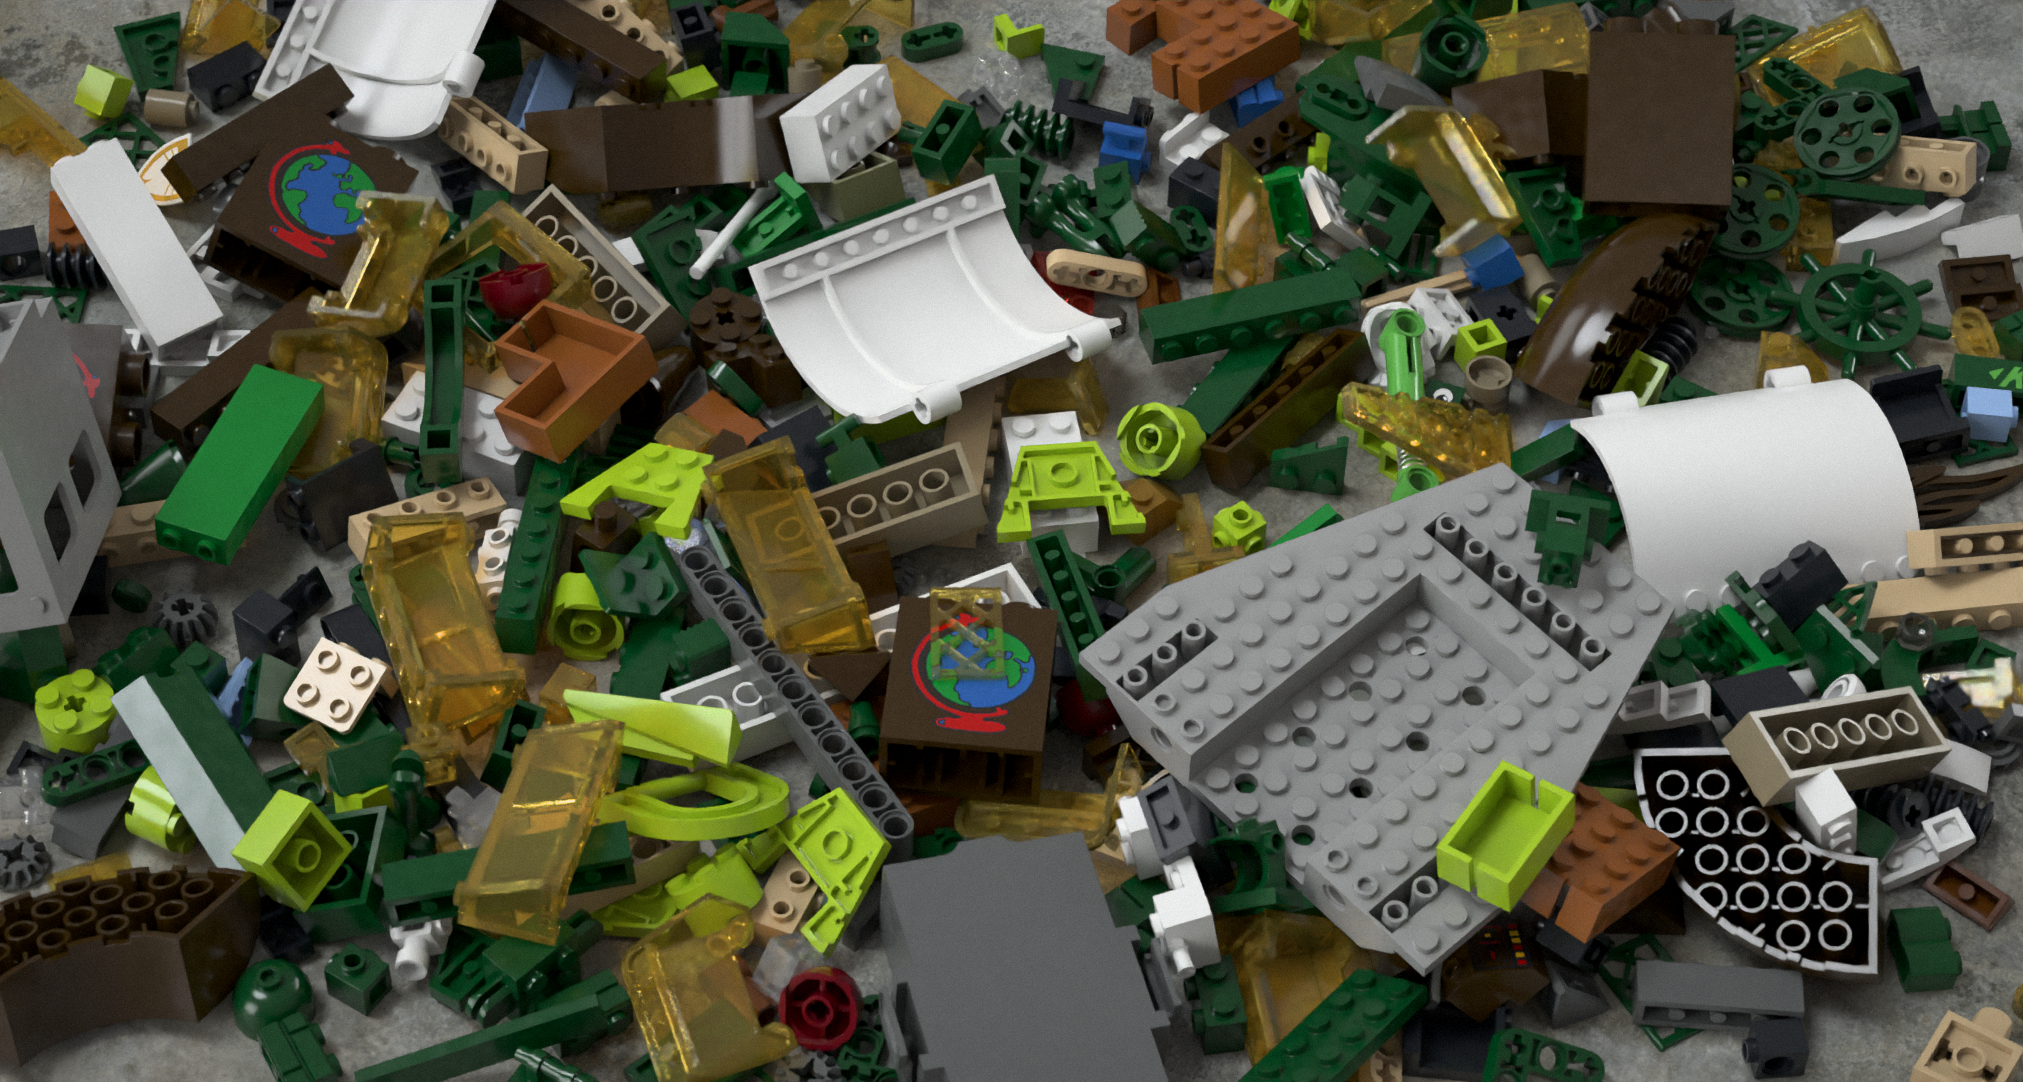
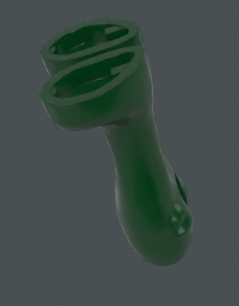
(1047, 213)
(412, 809)

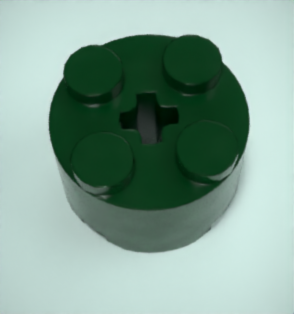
(1450, 53)

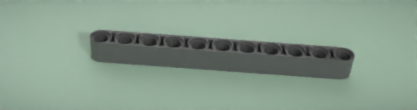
(795, 699)

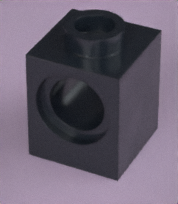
(19, 254)
(1776, 1048)

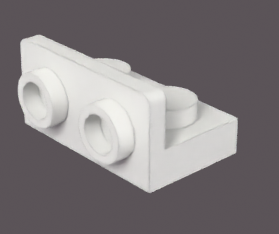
(1188, 139)
(1441, 316)

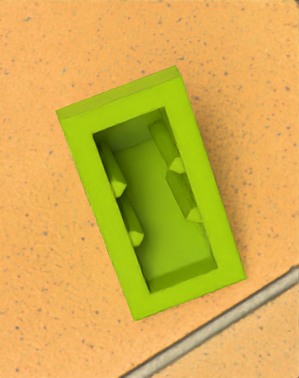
(1644, 377)

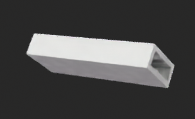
(136, 248)

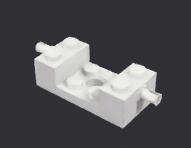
(1181, 915)

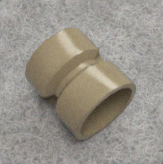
(1487, 384)

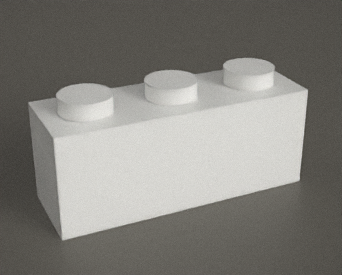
(1826, 813)

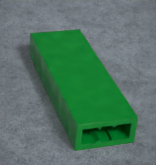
(240, 465)

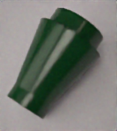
(864, 727)

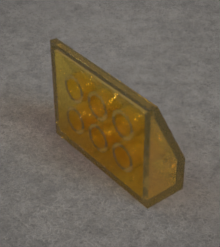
(1238, 223)

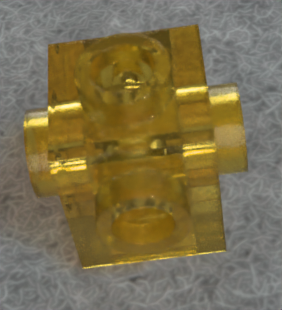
(1778, 157)
(435, 749)

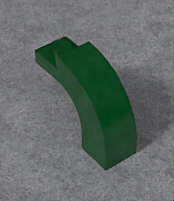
(1902, 666)

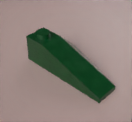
(27, 656)

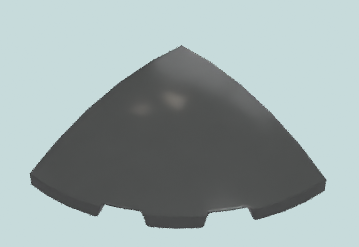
(1393, 87)

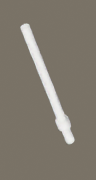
(732, 229)

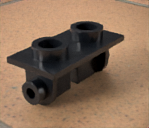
(306, 595)
(1946, 702)

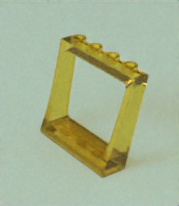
(526, 244)

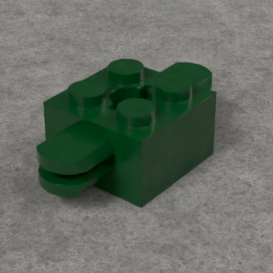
(528, 972)

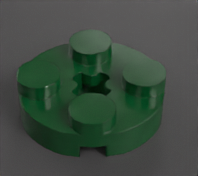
(1706, 645)

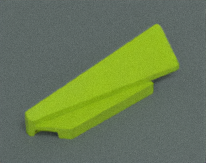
(663, 728)

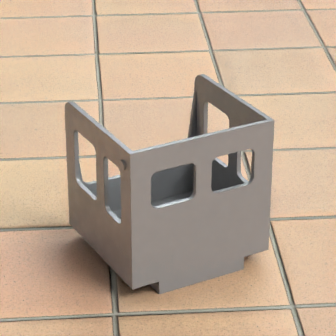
(41, 425)

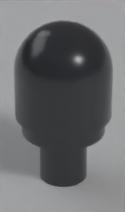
(1202, 265)

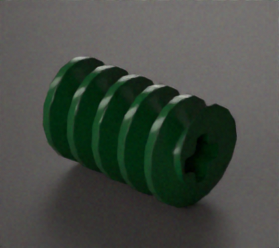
(1046, 134)

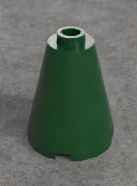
(154, 476)

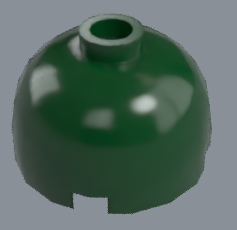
(270, 993)

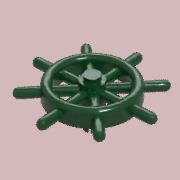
(1860, 313)

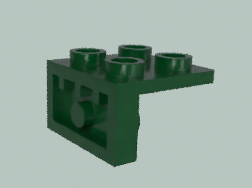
(637, 584)

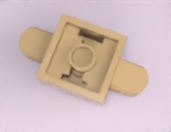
(1970, 1050)

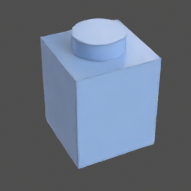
(1989, 413)

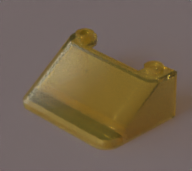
(817, 29)
(1833, 50)
(1057, 810)
(695, 996)

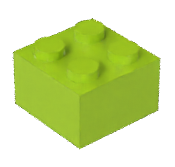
(292, 850)

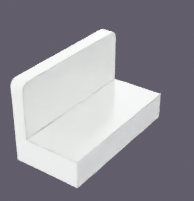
(1987, 237)

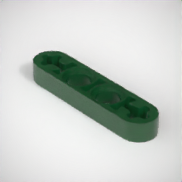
(110, 759)

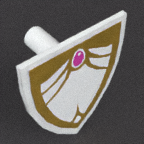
(153, 178)

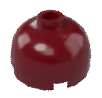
(516, 291)
(1083, 718)
(821, 1007)

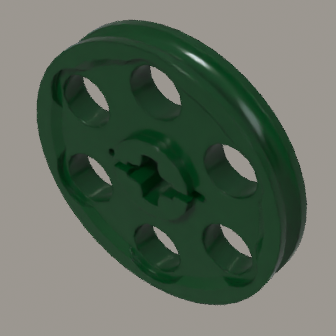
(1847, 119)
(1762, 213)
(1738, 296)

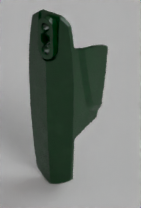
(1347, 118)

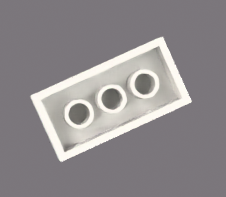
(840, 123)
(484, 442)
(1078, 523)

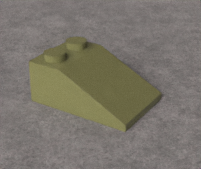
(861, 188)

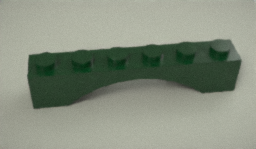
(444, 381)

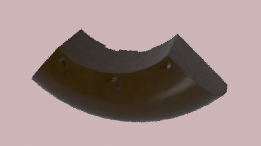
(1539, 113)
(665, 144)
(1611, 302)
(1757, 873)
(121, 952)

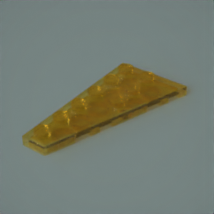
(1431, 428)

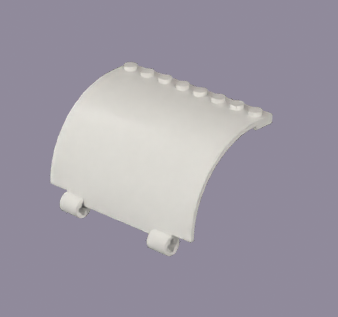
(392, 55)
(919, 308)
(1751, 478)

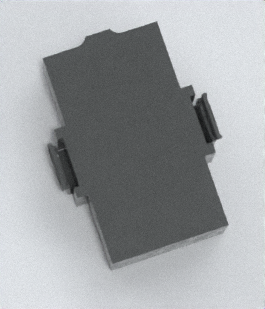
(1018, 970)

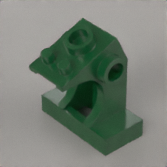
(1358, 197)
(1565, 543)
(1246, 846)

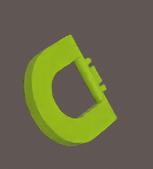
(757, 804)

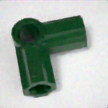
(1117, 579)

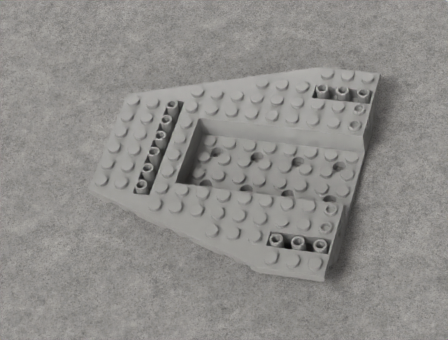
(1274, 643)

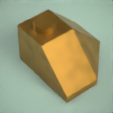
(1155, 501)

